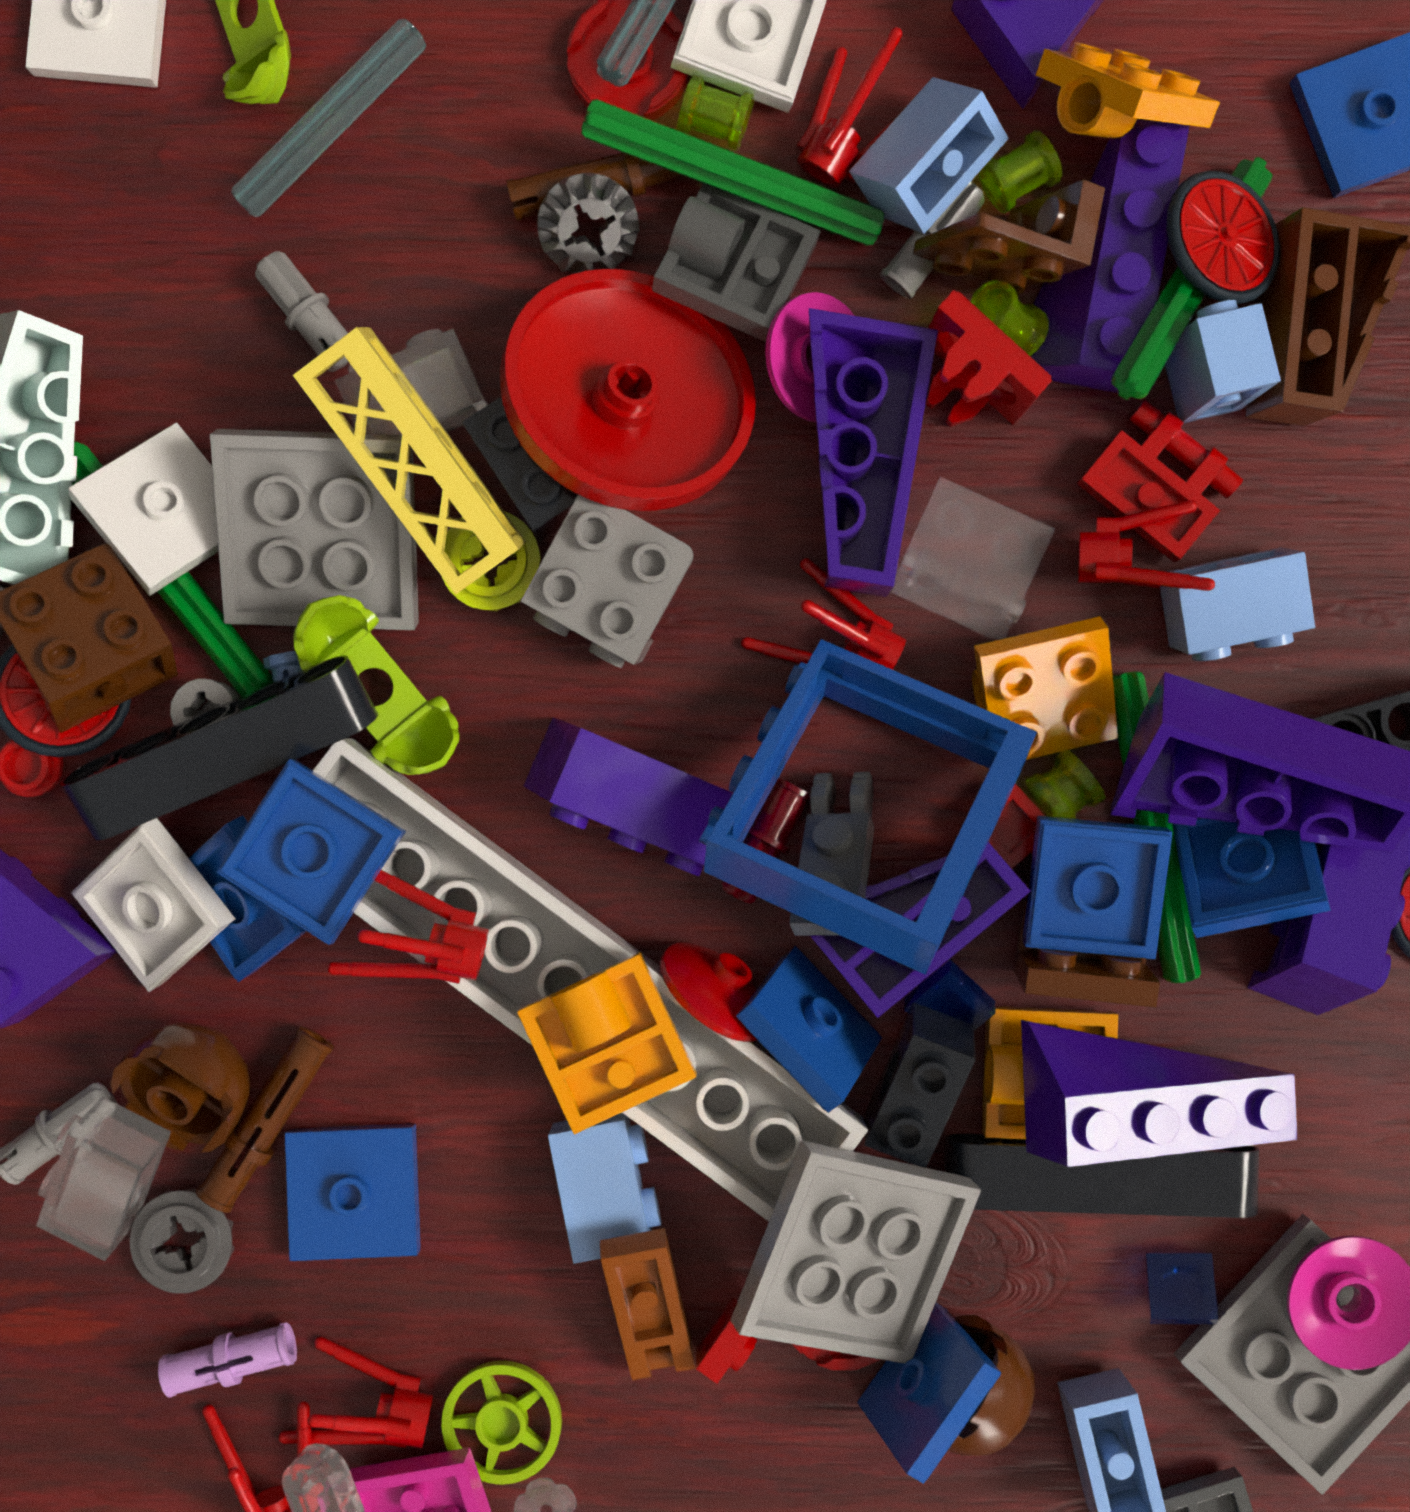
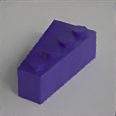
(41, 943)

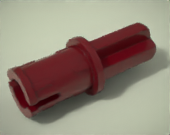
(773, 827)

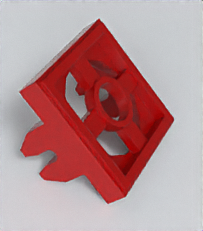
(981, 365)

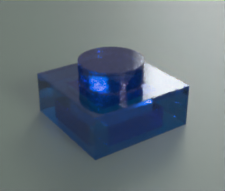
(953, 994)
(1181, 1288)

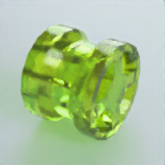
(1065, 787)

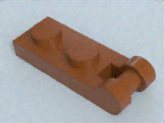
(647, 1303)

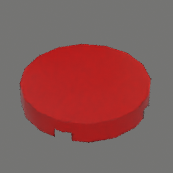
(653, 85)

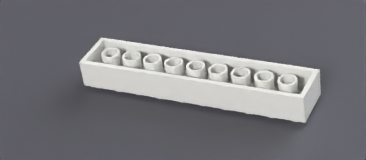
(730, 1121)

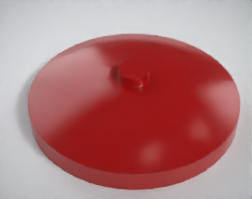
(626, 391)

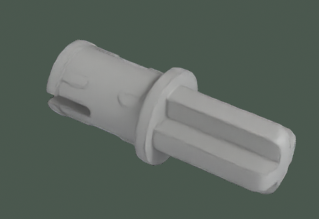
(908, 271)
(301, 304)
(37, 1143)

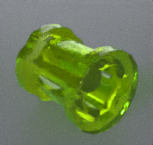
(715, 112)
(1020, 171)
(1020, 322)

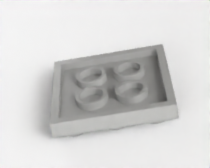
(308, 527)
(854, 1253)
(1293, 1400)

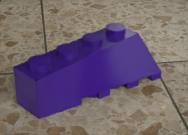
(1104, 305)
(869, 422)
(1262, 768)
(1133, 1100)

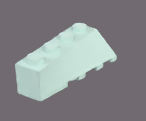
(36, 443)

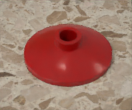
(709, 986)

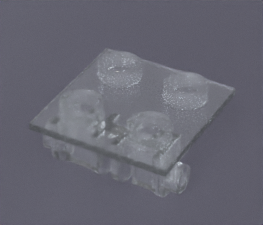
(972, 560)

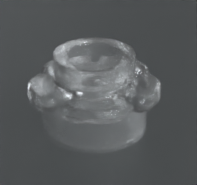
(544, 1491)

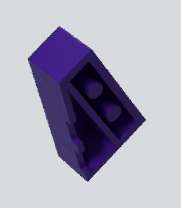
(1018, 31)
(625, 791)
(1339, 952)
(885, 982)

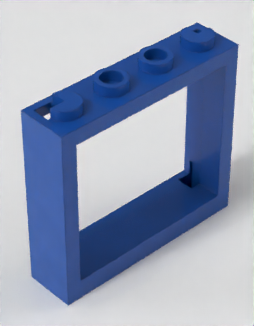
(906, 706)

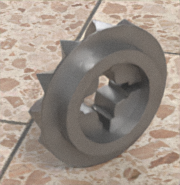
(599, 198)
(171, 1267)

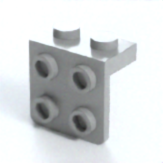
(608, 580)

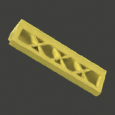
(428, 440)

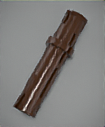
(626, 170)
(224, 1181)

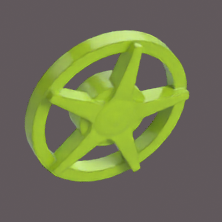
(504, 1420)

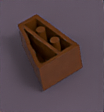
(1323, 309)

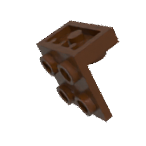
(1029, 248)
(86, 636)
(1083, 974)

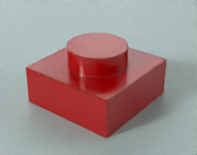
(1015, 828)
(723, 1347)

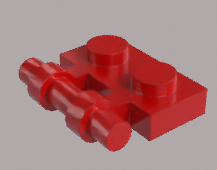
(1133, 480)

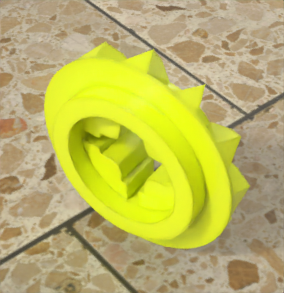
(511, 578)

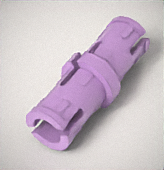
(227, 1360)

